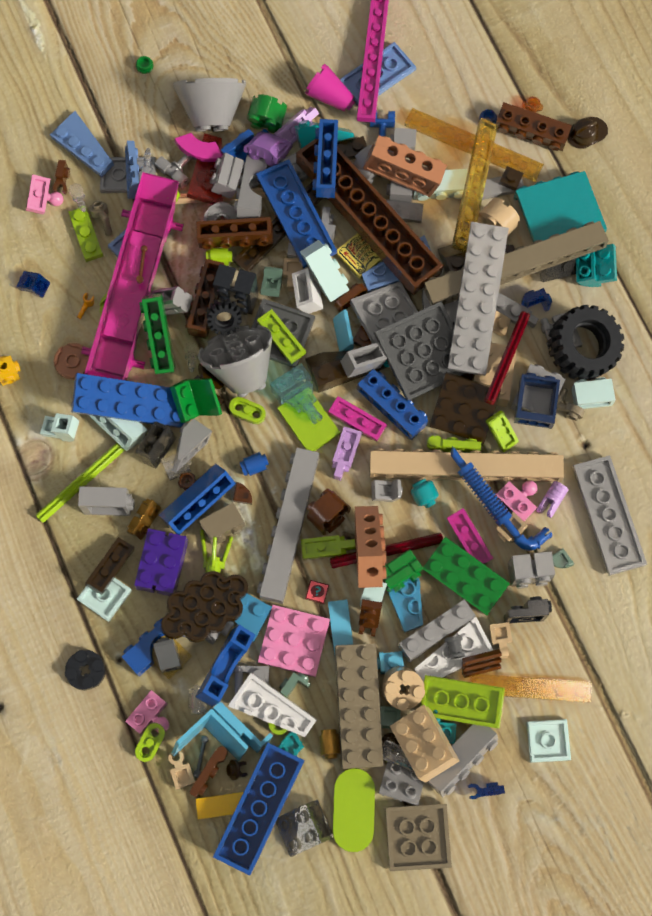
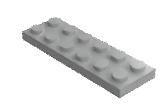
(609, 515)

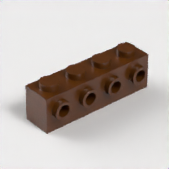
(533, 127)
(234, 232)
(197, 322)

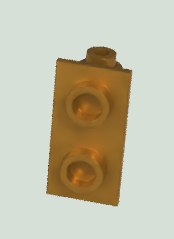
(139, 526)

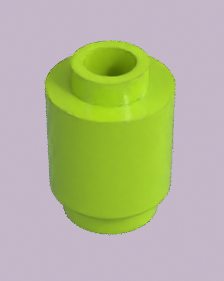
(220, 255)

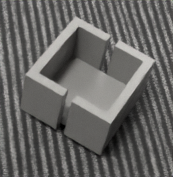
(527, 571)

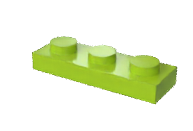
(86, 234)
(282, 336)

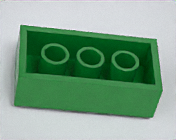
(466, 576)

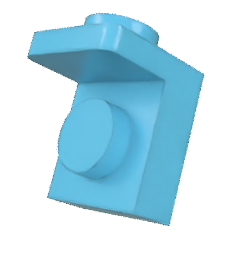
(389, 660)

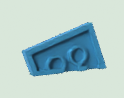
(408, 605)

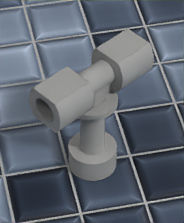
(174, 169)

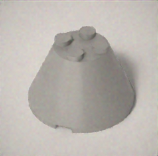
(210, 101)
(239, 358)

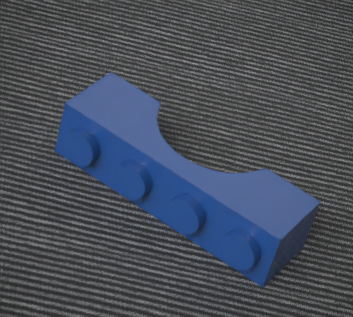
(140, 655)
(218, 676)

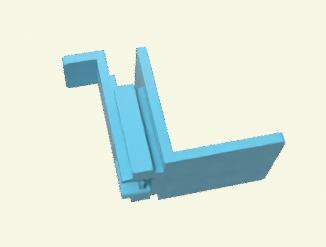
(226, 730)

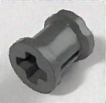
(454, 647)

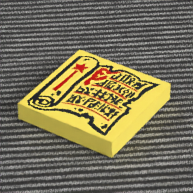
(358, 255)

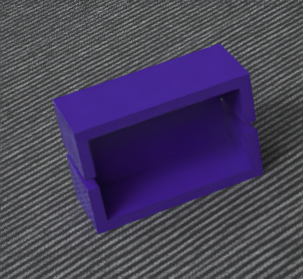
(161, 562)

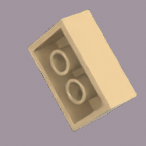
(495, 356)
(424, 743)

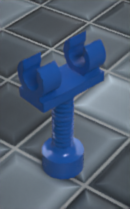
(382, 124)

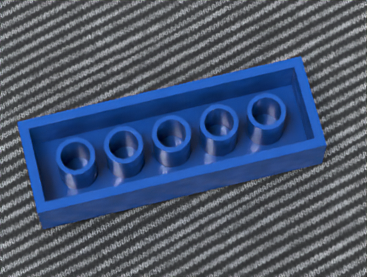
(258, 809)

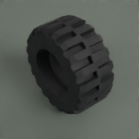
(601, 326)

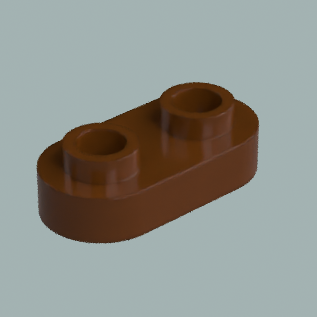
(343, 301)

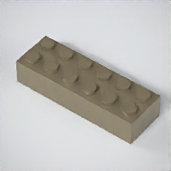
(358, 706)

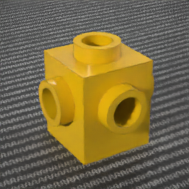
(9, 370)

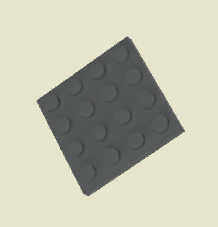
(419, 349)

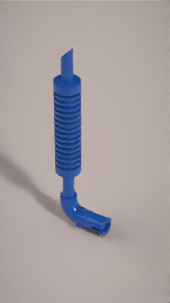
(494, 505)

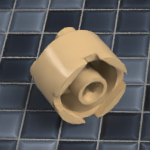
(498, 214)
(392, 692)

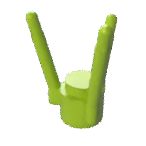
(213, 563)

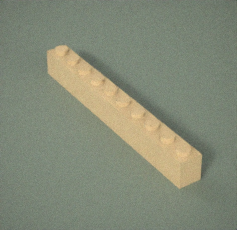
(491, 465)

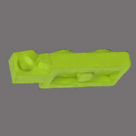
(326, 546)

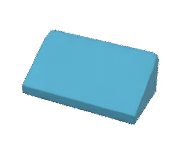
(343, 331)

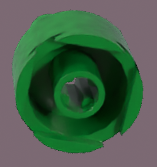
(266, 113)

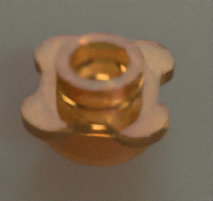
(532, 101)

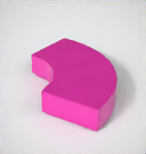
(201, 150)

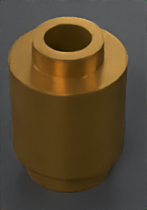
(329, 743)

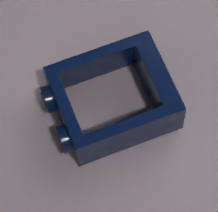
(531, 418)

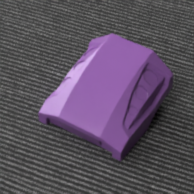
(268, 147)

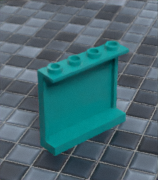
(558, 205)

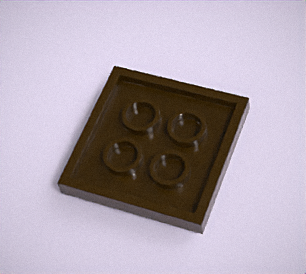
(463, 408)

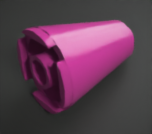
(330, 90)

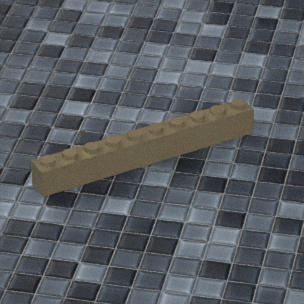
(527, 260)

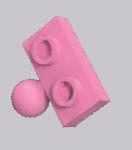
(39, 195)
(517, 500)
(147, 713)

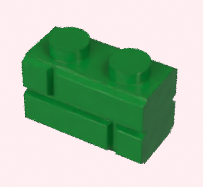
(401, 570)

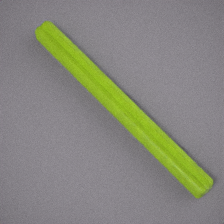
(80, 481)

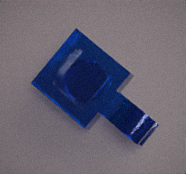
(490, 790)

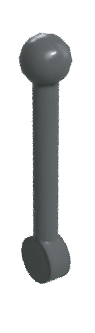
(204, 739)

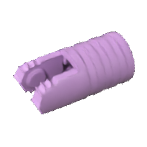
(553, 496)

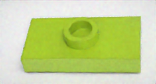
(502, 431)

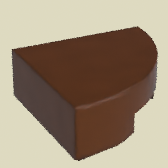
(242, 494)

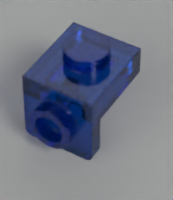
(33, 283)
(535, 297)

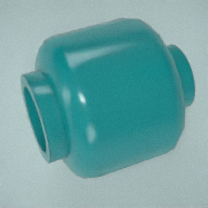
(424, 493)

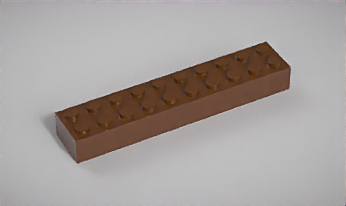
(376, 222)

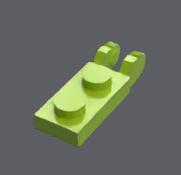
(445, 445)

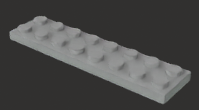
(478, 299)

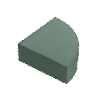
(562, 559)

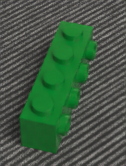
(158, 333)

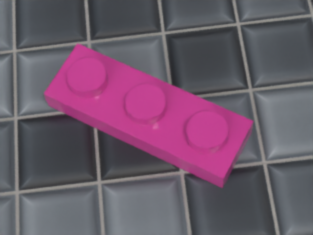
(357, 418)
(469, 536)

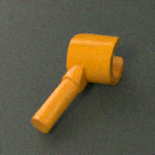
(87, 303)

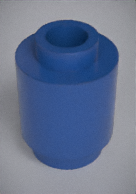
(254, 464)

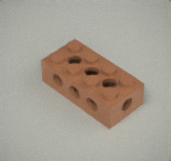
(403, 171)
(370, 546)

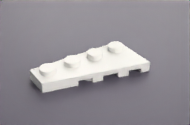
(473, 643)
(266, 703)

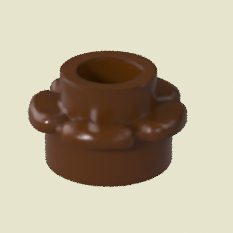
(182, 480)

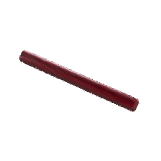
(507, 358)
(391, 549)

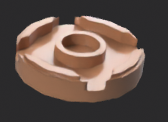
(70, 361)

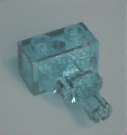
(296, 390)

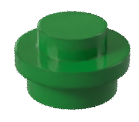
(144, 65)

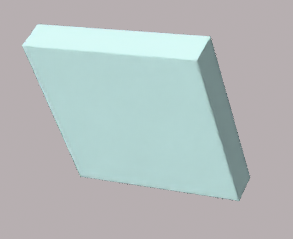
(108, 603)
(548, 741)

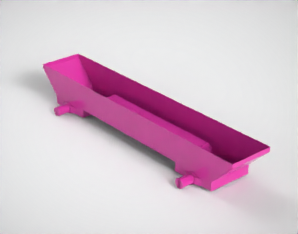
(121, 317)

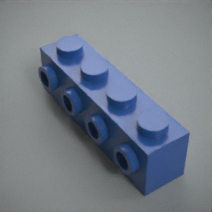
(327, 158)
(392, 404)
(197, 499)

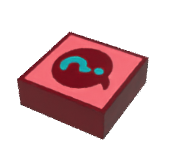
(317, 592)

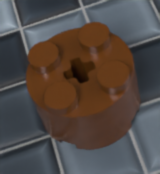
(327, 511)

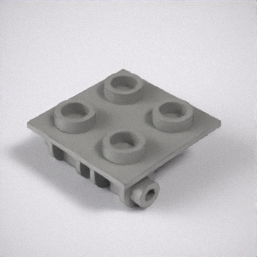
(401, 784)

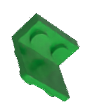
(195, 399)

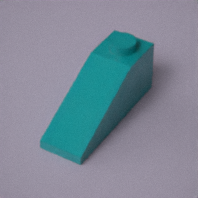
(306, 132)

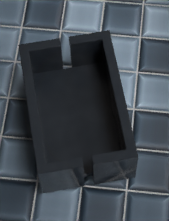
(244, 291)

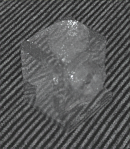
(168, 466)

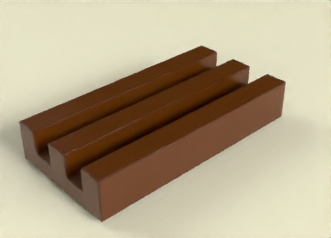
(481, 665)

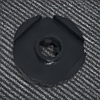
(96, 668)

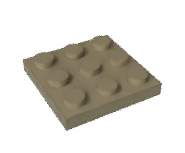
(418, 837)

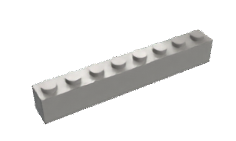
(289, 526)

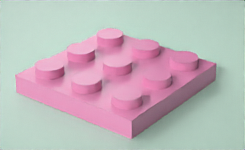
(294, 641)

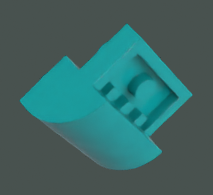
(597, 267)

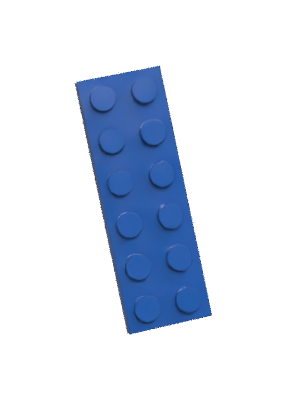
(293, 208)
(124, 400)

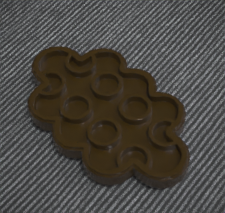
(204, 606)

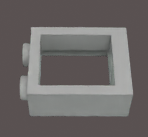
(105, 501)

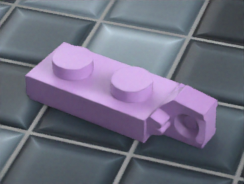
(288, 131)
(345, 451)

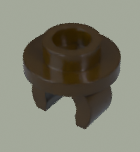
(233, 769)

